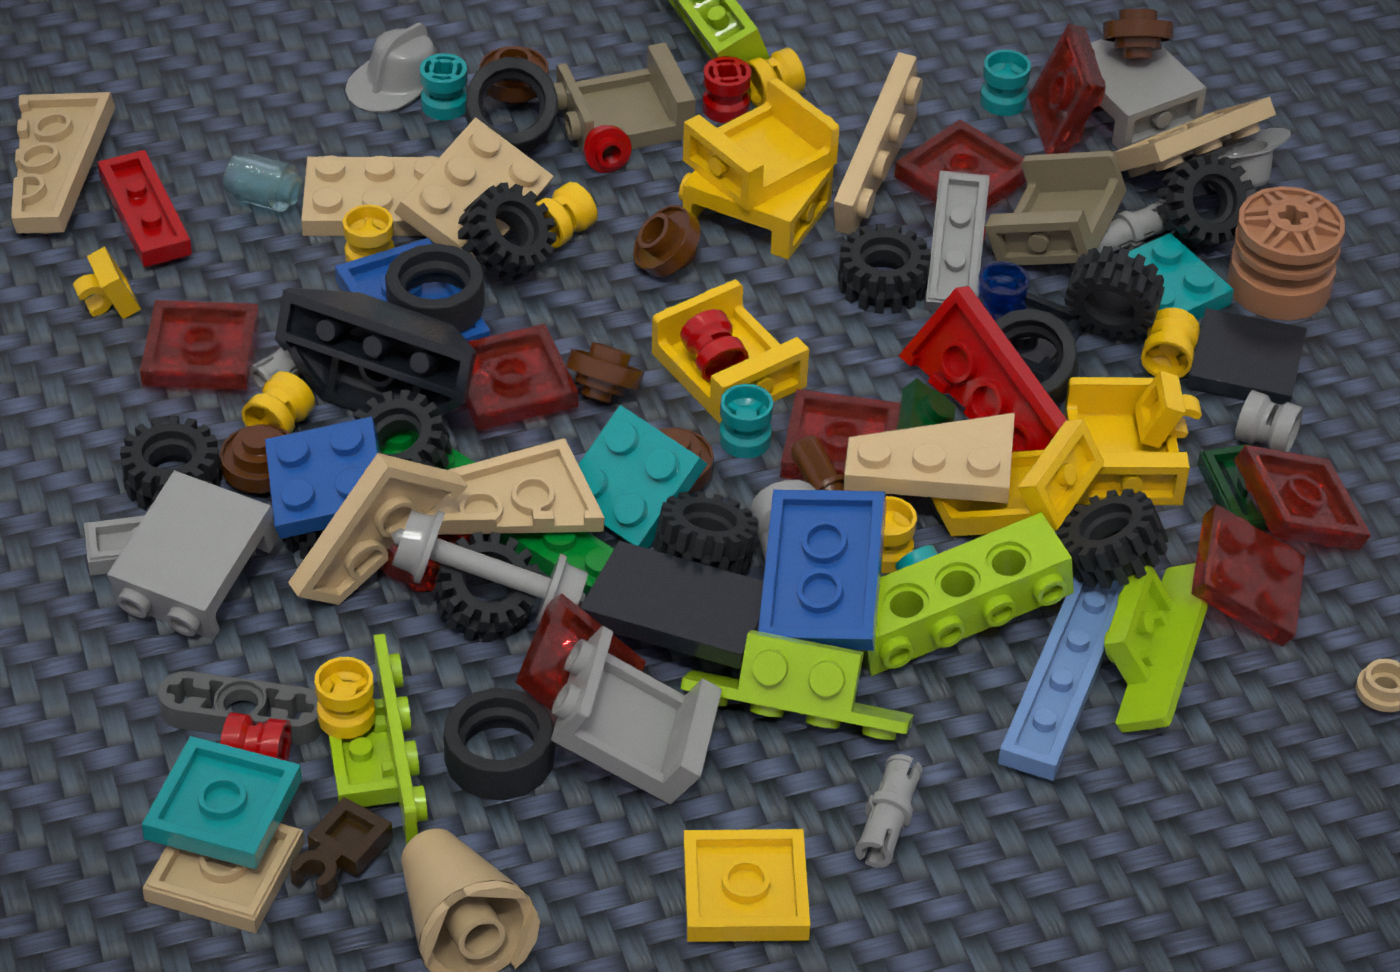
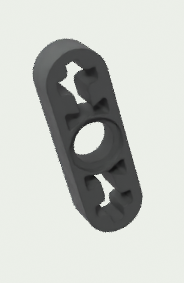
(225, 690)

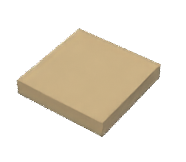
(221, 888)

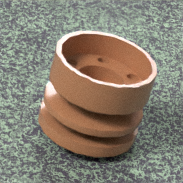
(1285, 253)

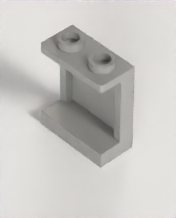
(1146, 94)
(190, 553)
(633, 720)

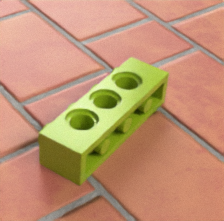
(721, 28)
(968, 591)

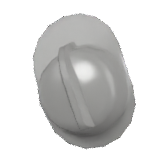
(393, 71)
(1253, 154)

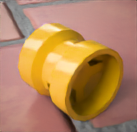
(782, 65)
(571, 210)
(367, 231)
(1171, 342)
(284, 401)
(898, 532)
(345, 697)

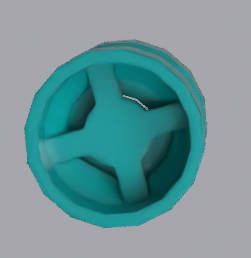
(444, 86)
(1003, 90)
(746, 421)

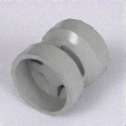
(1268, 422)

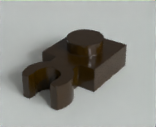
(341, 841)

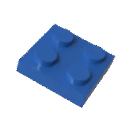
(316, 472)

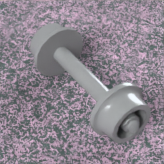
(420, 543)

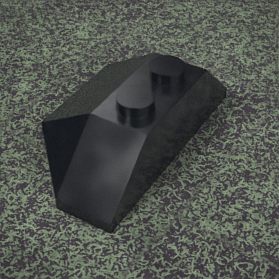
(366, 346)

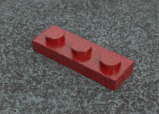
(144, 208)

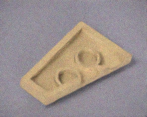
(936, 460)
(523, 493)
(361, 529)

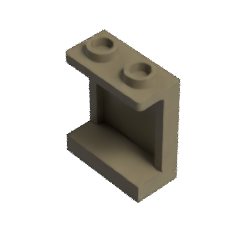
(643, 102)
(1062, 209)

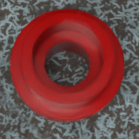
(599, 140)

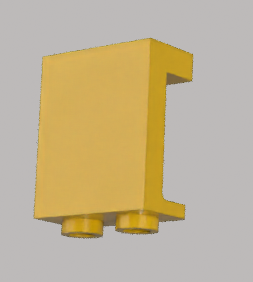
(763, 148)
(786, 215)
(770, 364)
(1129, 464)
(1039, 482)

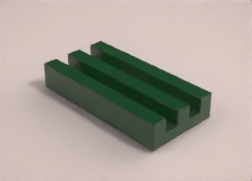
(1220, 489)

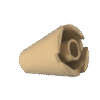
(464, 907)

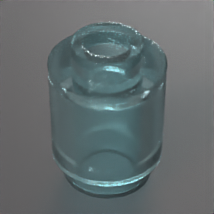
(262, 181)

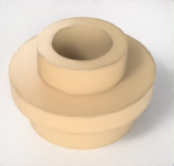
(1380, 685)

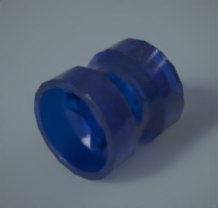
(1002, 288)

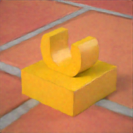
(108, 285)
(1162, 408)

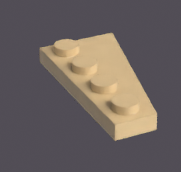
(879, 144)
(55, 155)

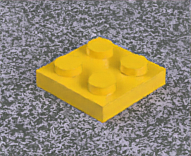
(746, 885)

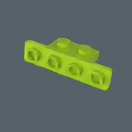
(1154, 644)
(803, 679)
(380, 763)

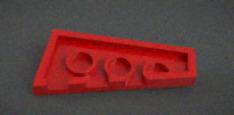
(982, 370)

